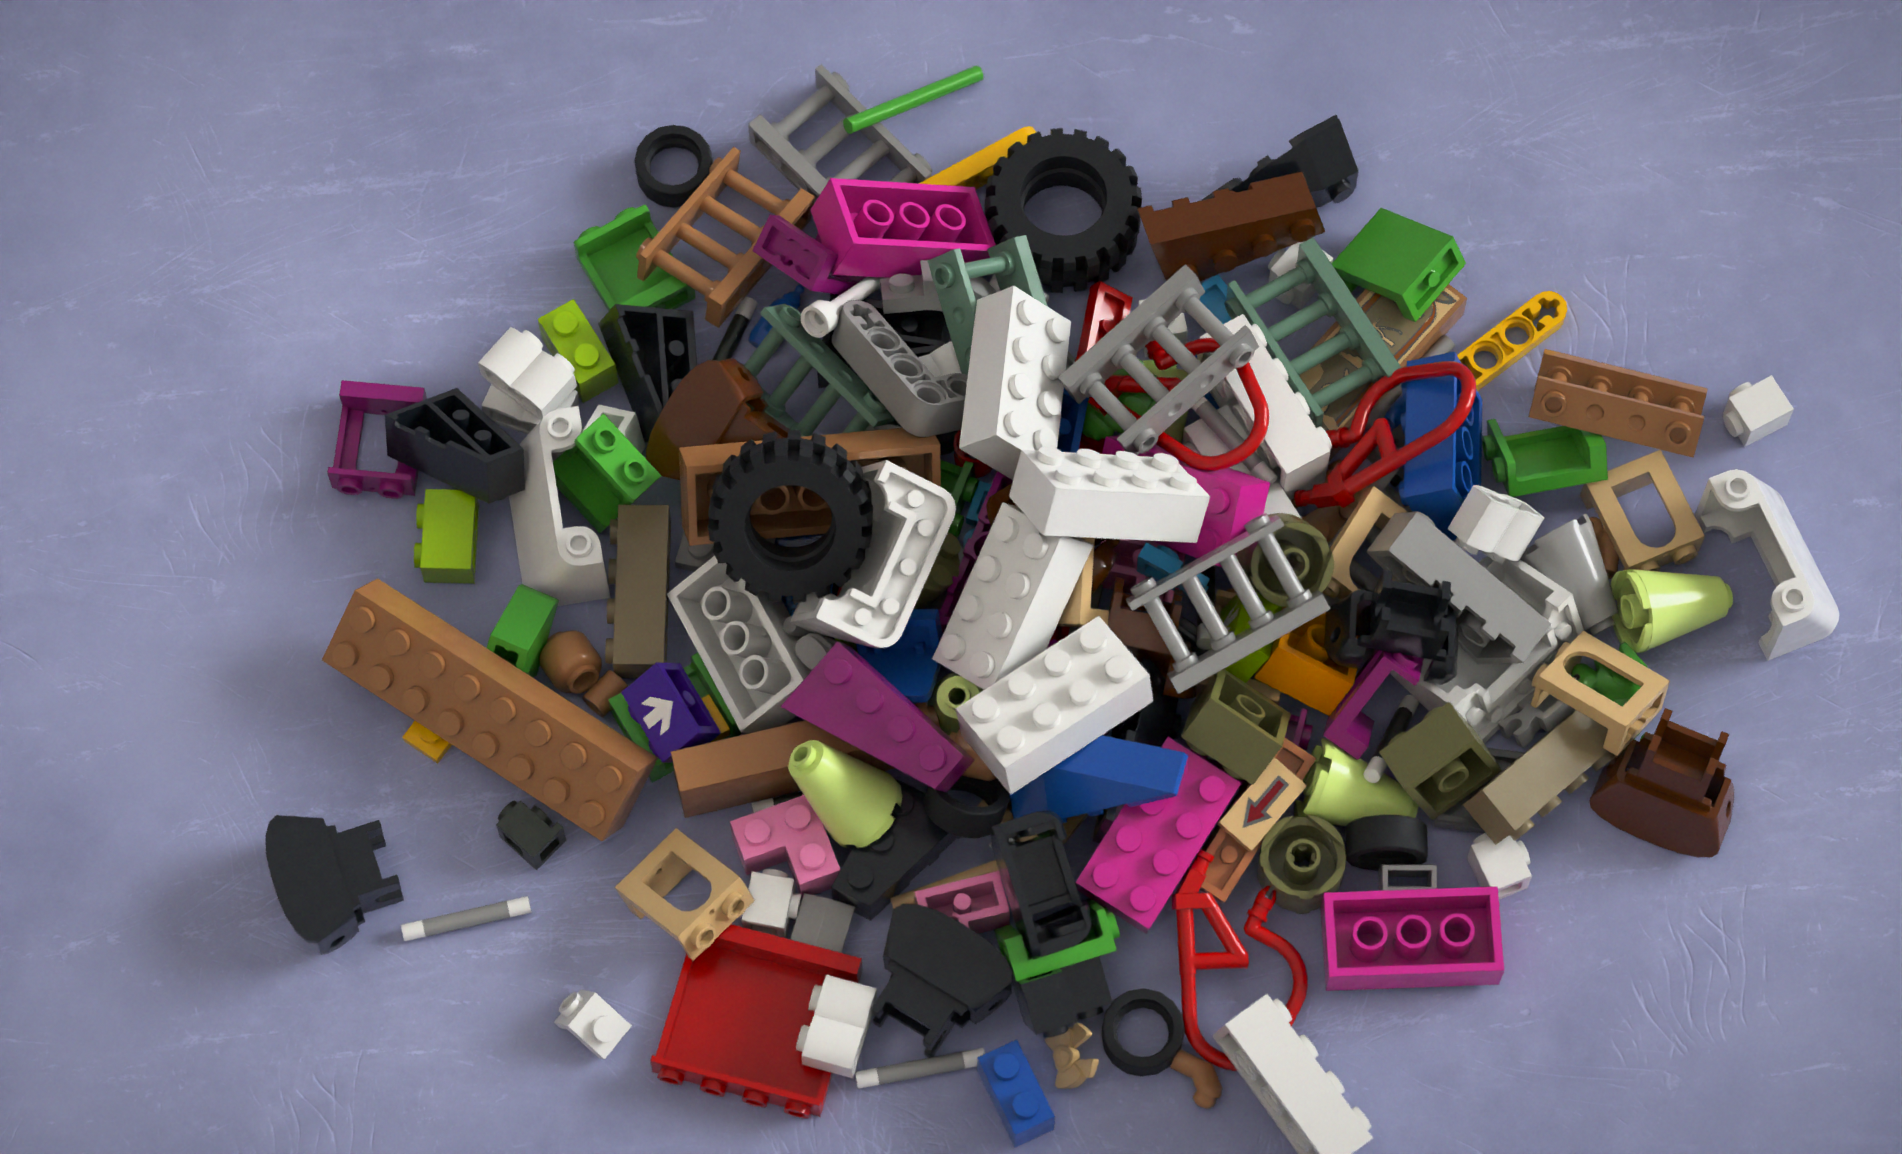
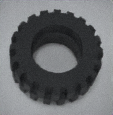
(1074, 163)
(790, 569)

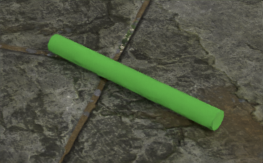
(913, 99)

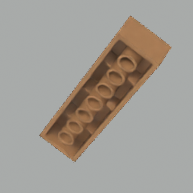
(489, 709)

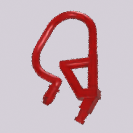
(1126, 384)
(1341, 482)
(1188, 899)

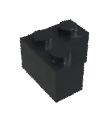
(1055, 997)

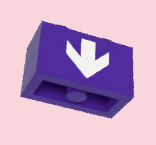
(669, 710)

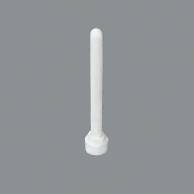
(823, 316)

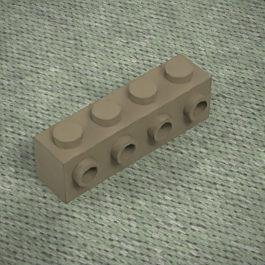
(641, 589)
(1539, 776)

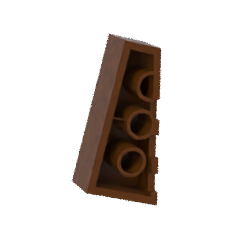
(1232, 226)

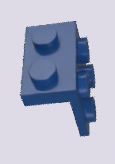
(909, 661)

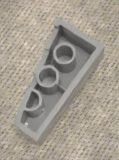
(1490, 617)

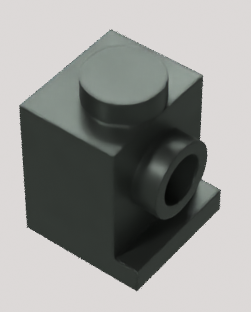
(530, 833)

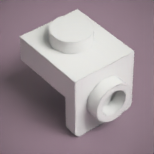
(592, 1022)

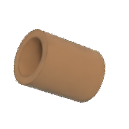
(604, 689)

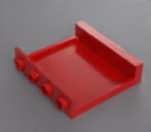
(741, 1019)

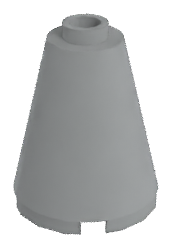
(1575, 563)

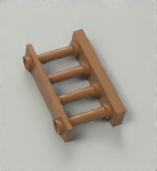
(743, 269)
(1618, 403)

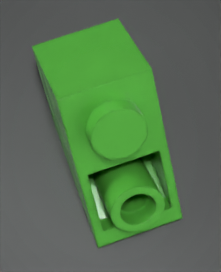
(524, 629)

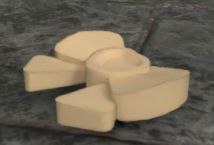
(1070, 1068)

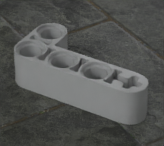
(896, 375)

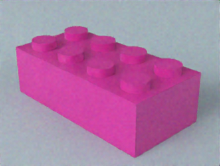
(894, 225)
(1232, 502)
(1156, 843)
(1411, 938)

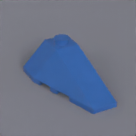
(1102, 777)

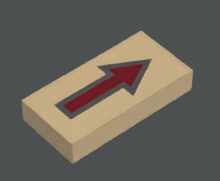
(1261, 805)

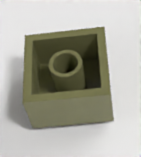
(1236, 726)
(1440, 760)

